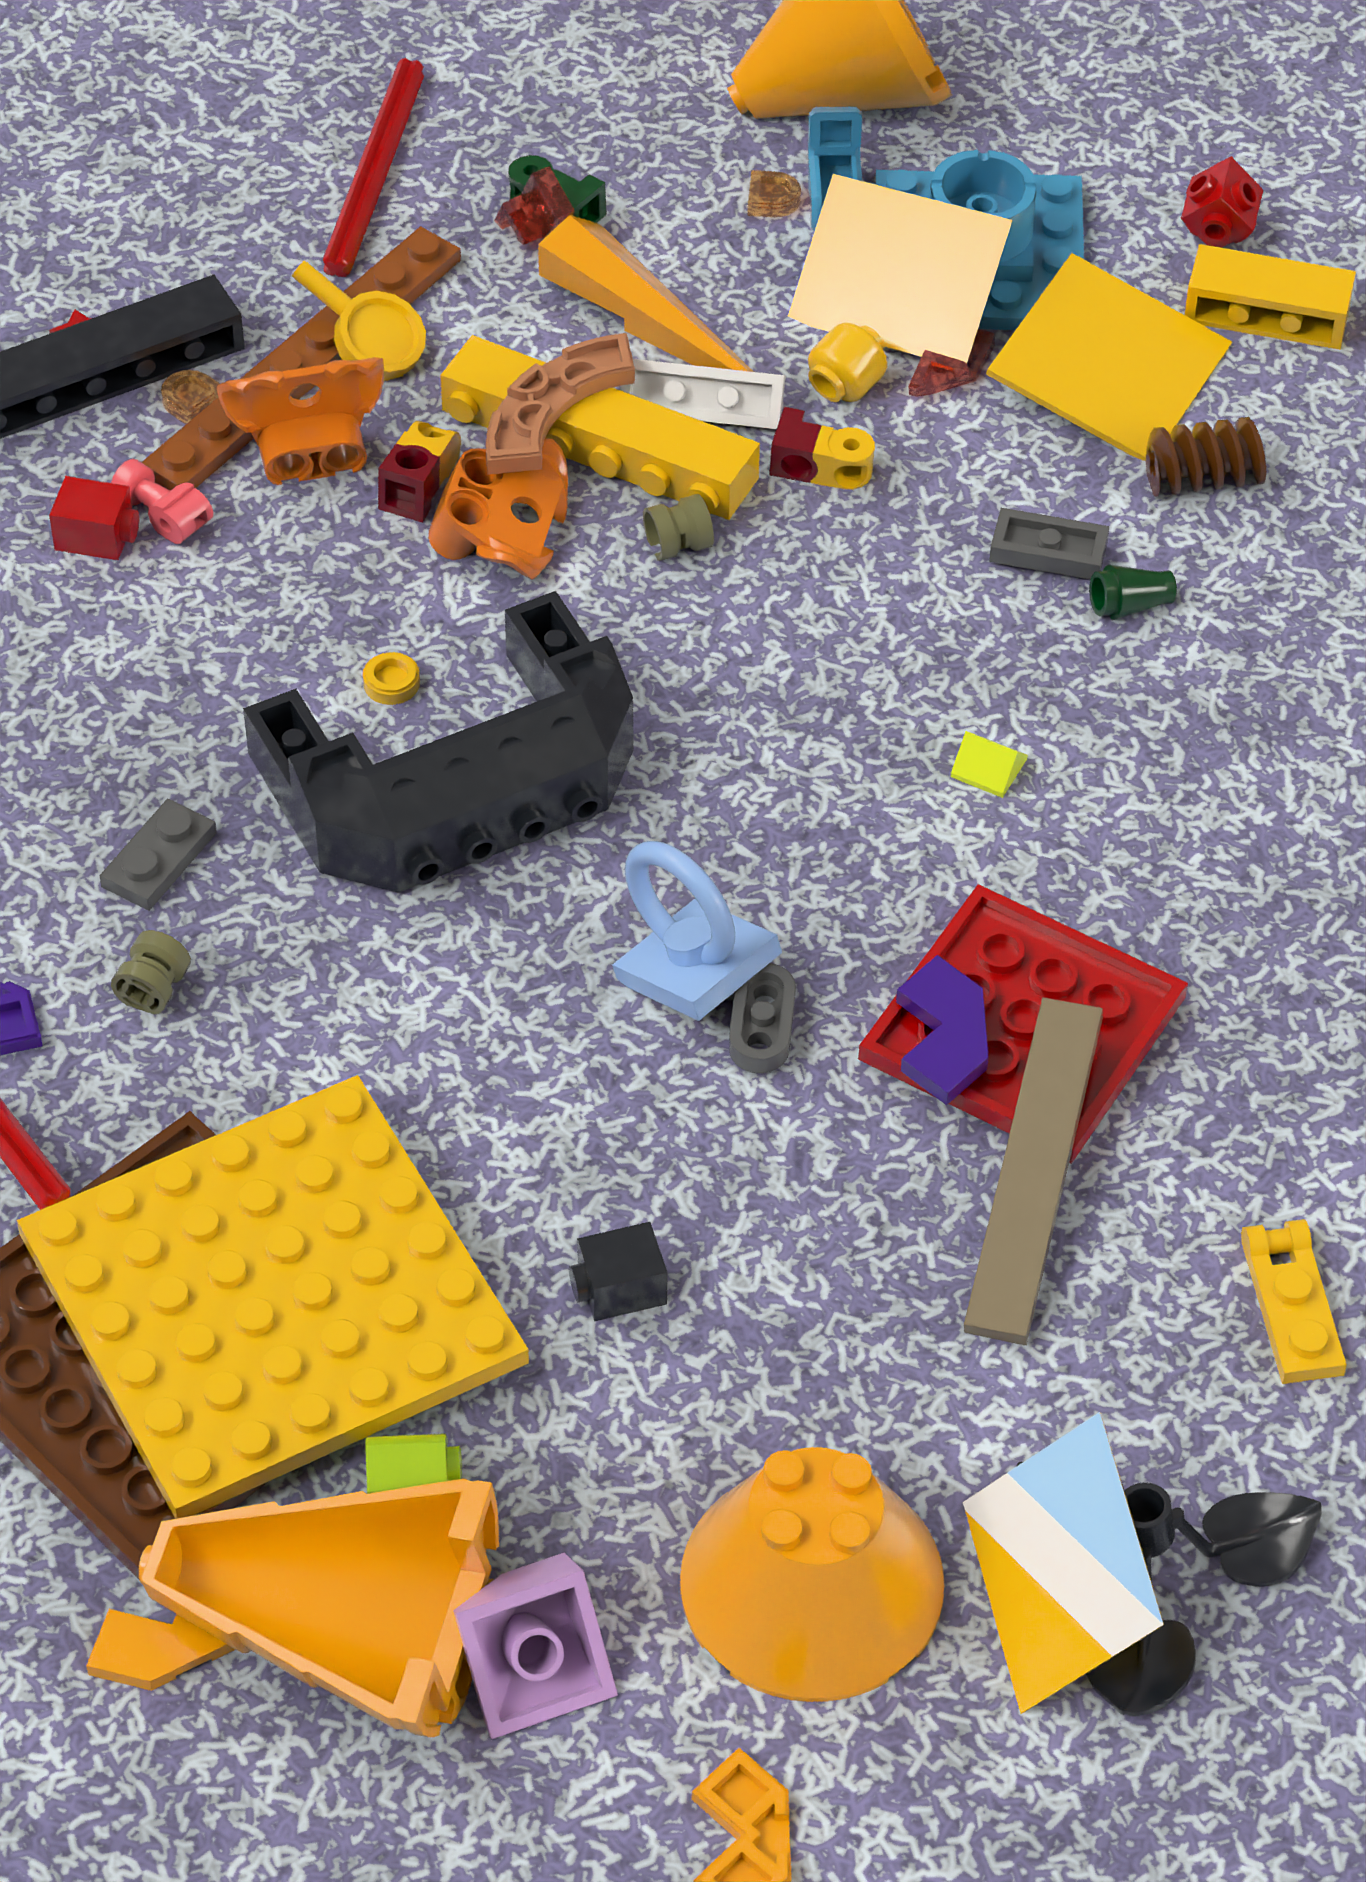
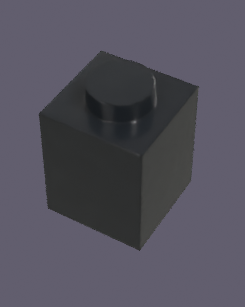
(619, 1272)

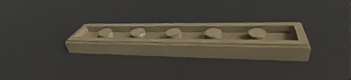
(1033, 1172)

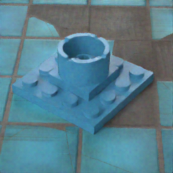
(1043, 228)

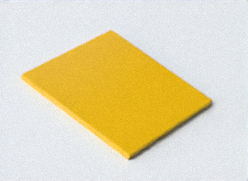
(1108, 357)

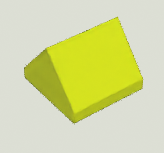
(987, 764)

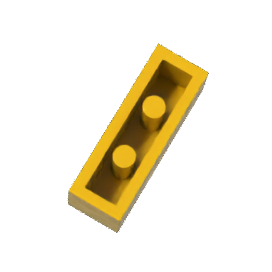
(1270, 296)

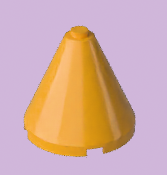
(837, 57)

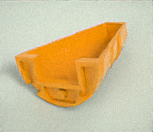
(341, 1590)

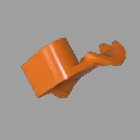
(311, 434)
(479, 512)

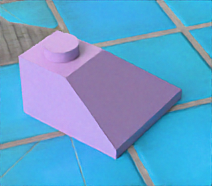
(534, 1645)

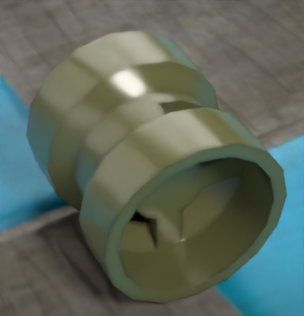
(679, 526)
(153, 967)

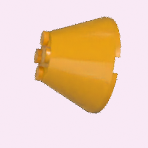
(812, 1578)

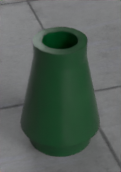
(1129, 590)

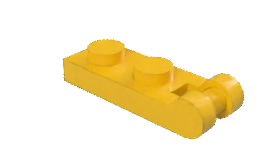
(1293, 1303)

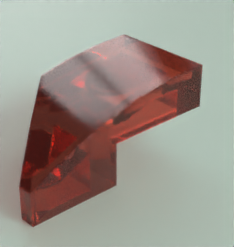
(537, 209)
(941, 372)

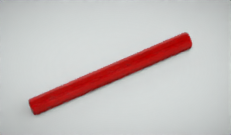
(373, 168)

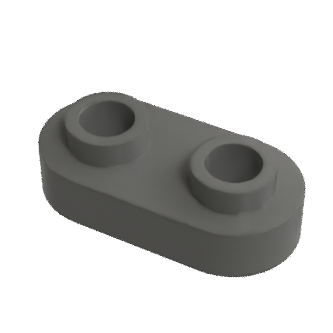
(763, 1021)

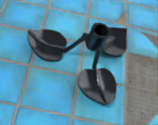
(1259, 1544)

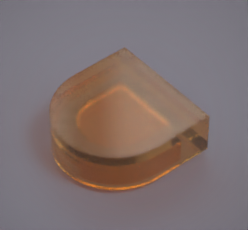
(773, 194)
(188, 394)

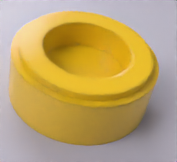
(391, 678)

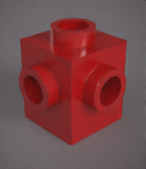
(1222, 204)

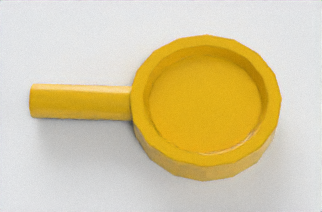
(370, 324)

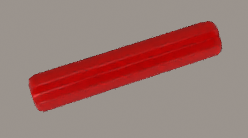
(29, 1162)

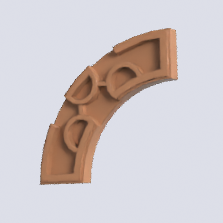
(547, 391)

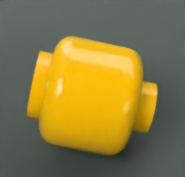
(847, 362)

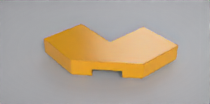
(150, 1651)
(754, 1812)

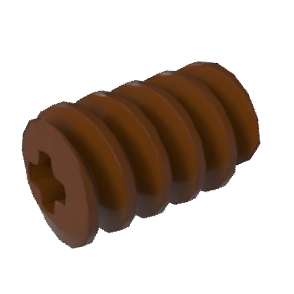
(1205, 453)

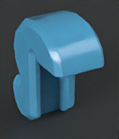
(832, 149)

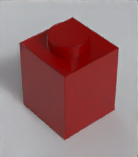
(93, 518)

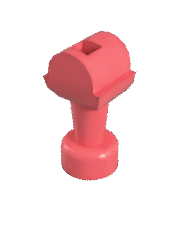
(172, 513)

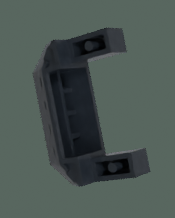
(470, 790)

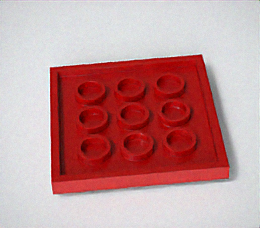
(1017, 962)

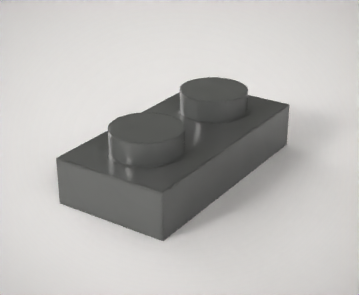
(1048, 543)
(158, 854)

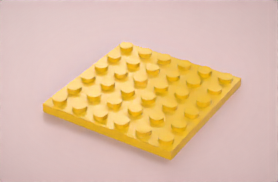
(270, 1296)

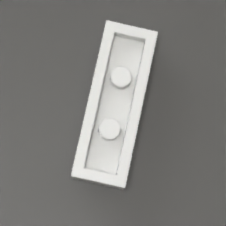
(711, 392)

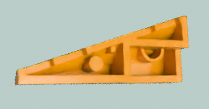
(600, 269)

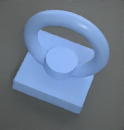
(701, 950)

